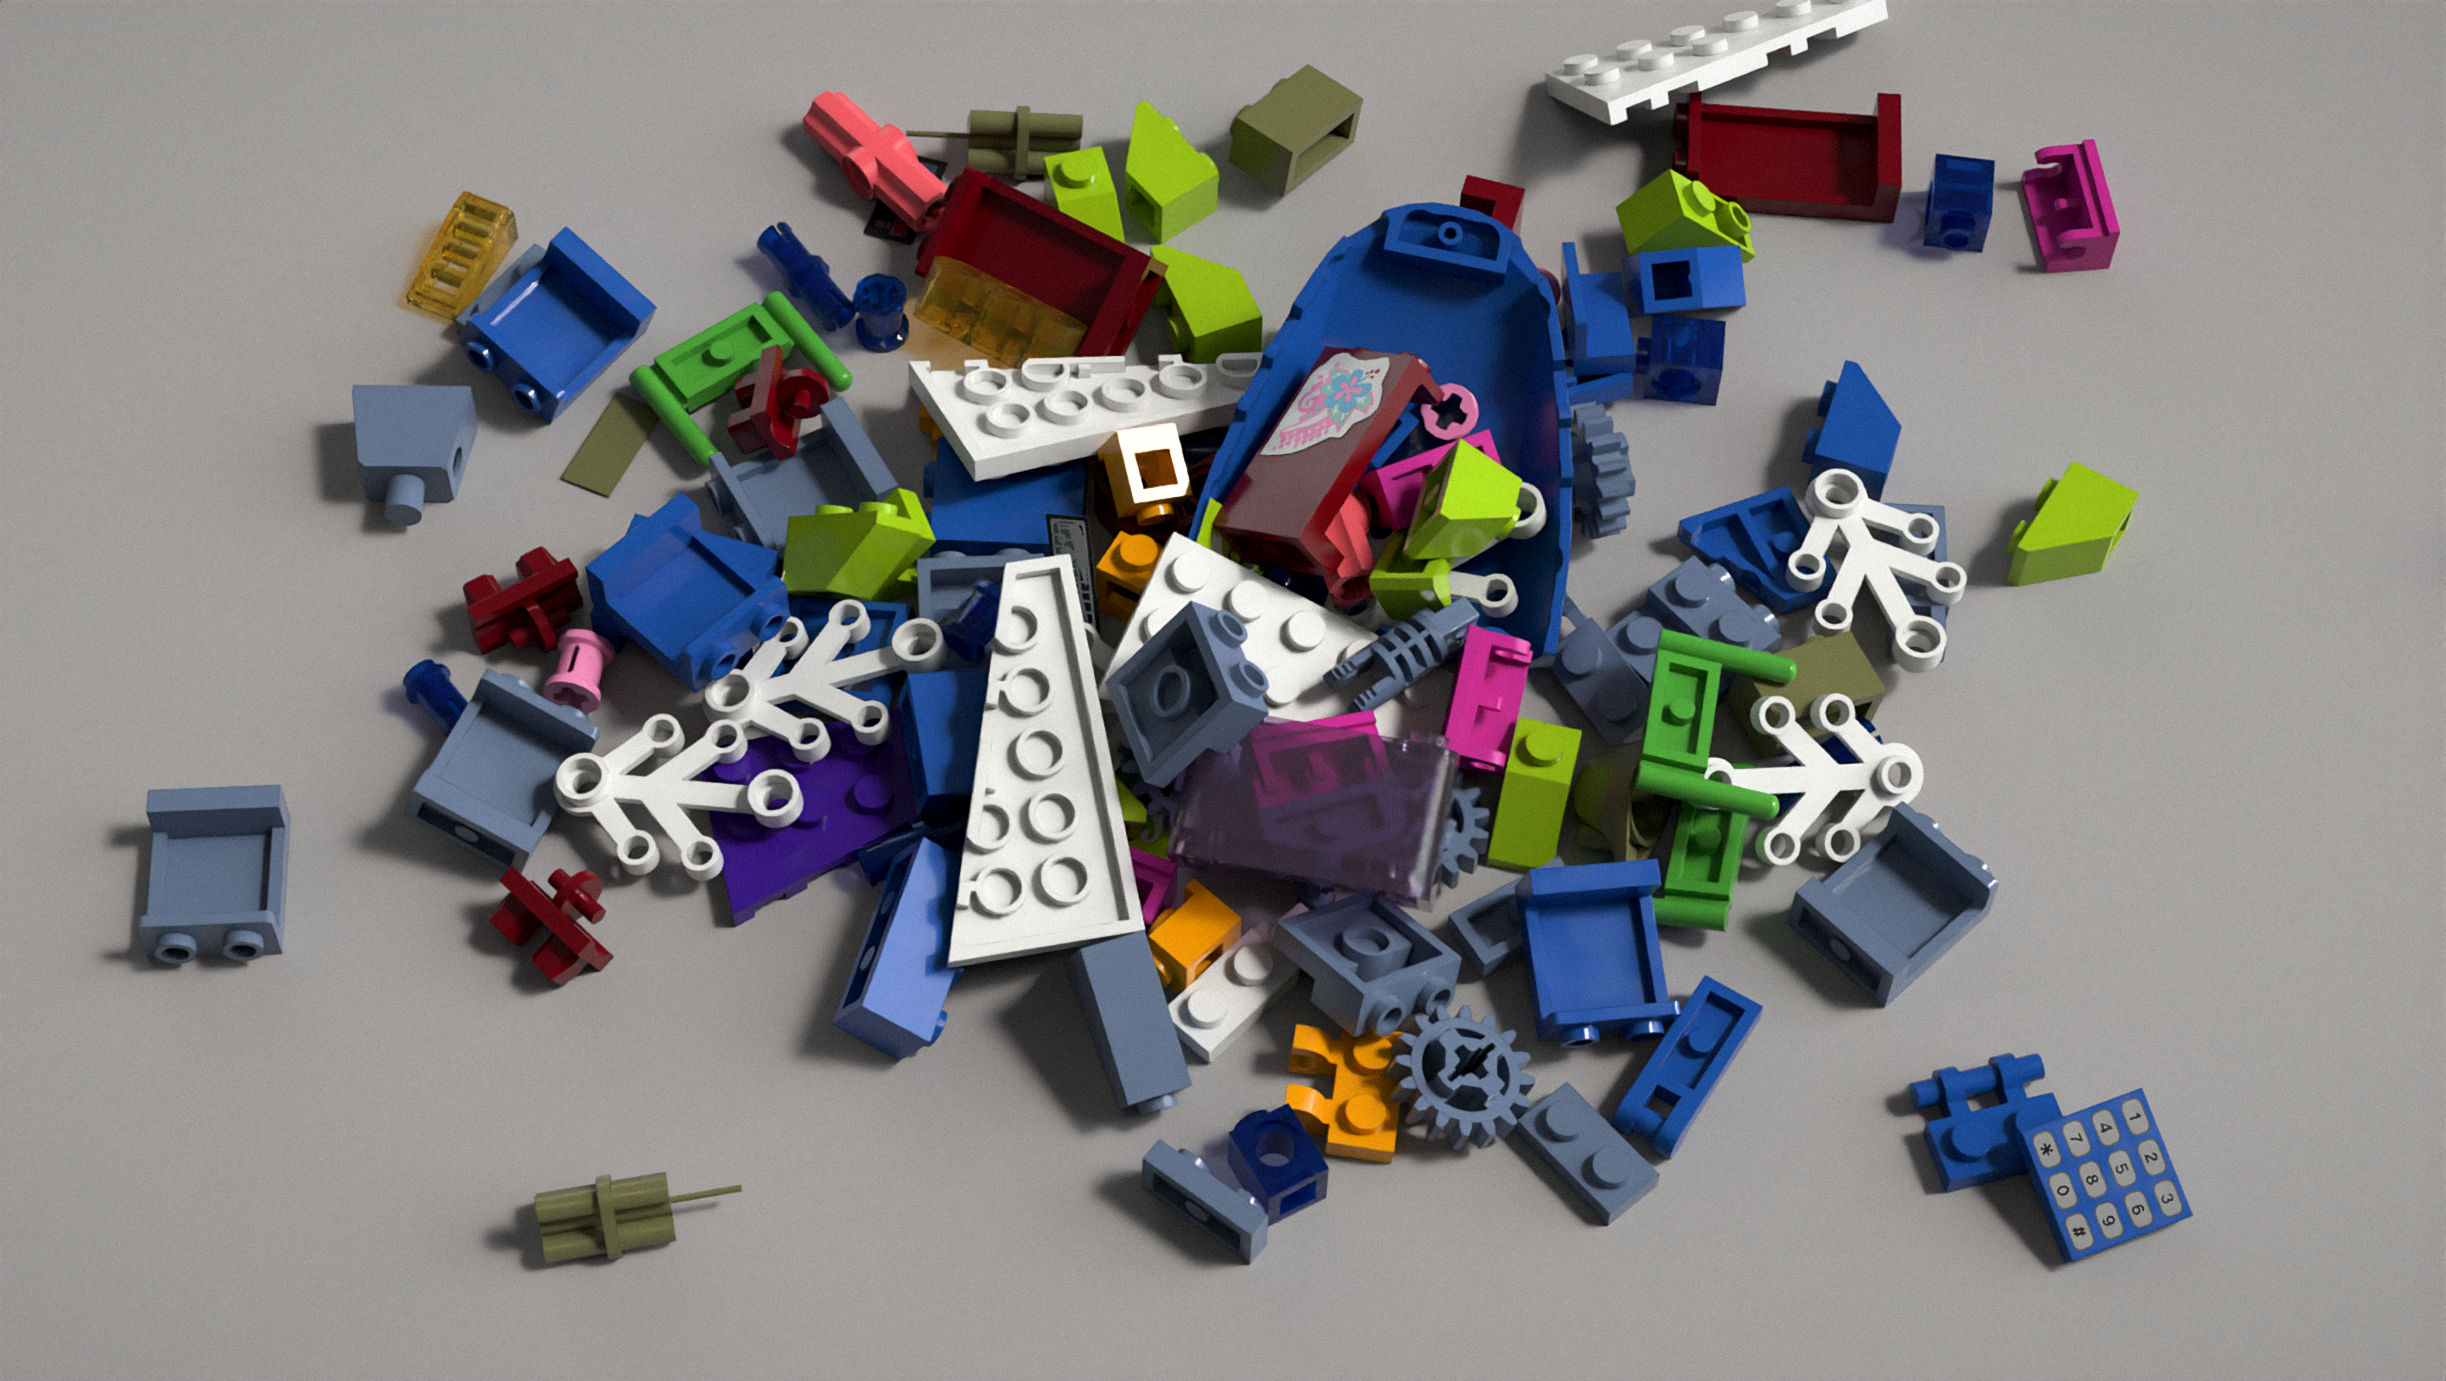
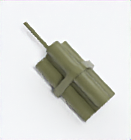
(1015, 139)
(610, 1216)

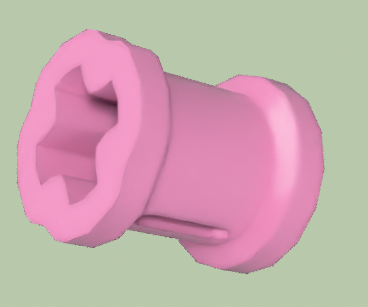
(1455, 430)
(579, 670)

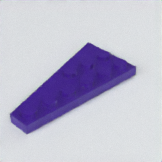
(848, 800)

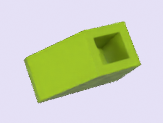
(1166, 178)
(1682, 215)
(1205, 307)
(2074, 527)
(846, 551)

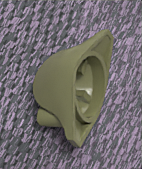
(1613, 811)

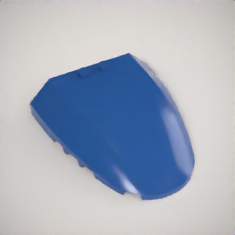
(1480, 318)

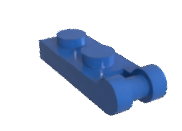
(1688, 1065)

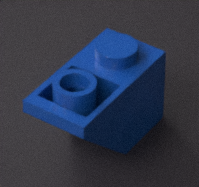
(1683, 280)
(1857, 432)

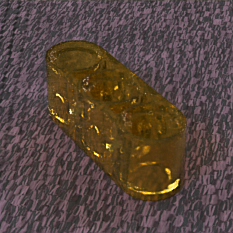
(994, 315)

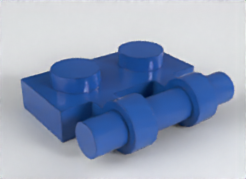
(1981, 1143)

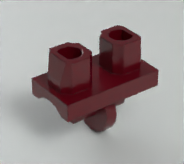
(775, 405)
(525, 609)
(570, 944)

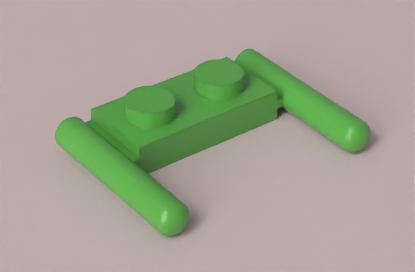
(719, 355)
(1682, 720)
(1703, 866)

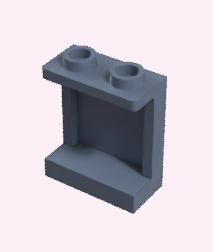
(829, 468)
(499, 770)
(216, 873)
(1895, 905)

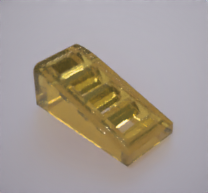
(472, 222)

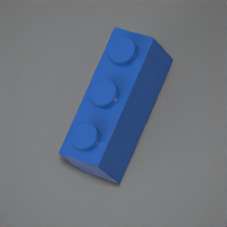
(901, 965)

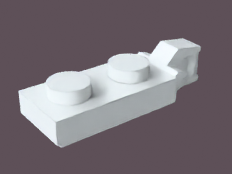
(1234, 991)

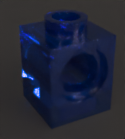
(1959, 203)
(1682, 359)
(1281, 1188)

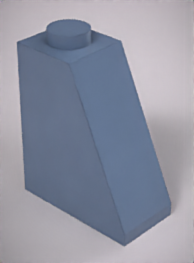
(1129, 1022)

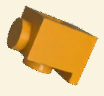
(1157, 458)
(1125, 565)
(1192, 937)

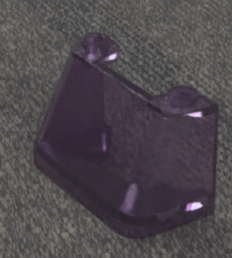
(1322, 809)

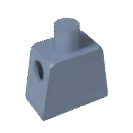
(413, 444)

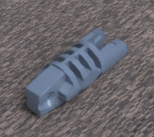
(1405, 654)

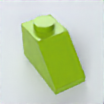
(1083, 189)
(1463, 505)
(1534, 795)

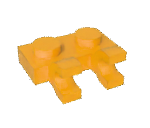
(1361, 1114)

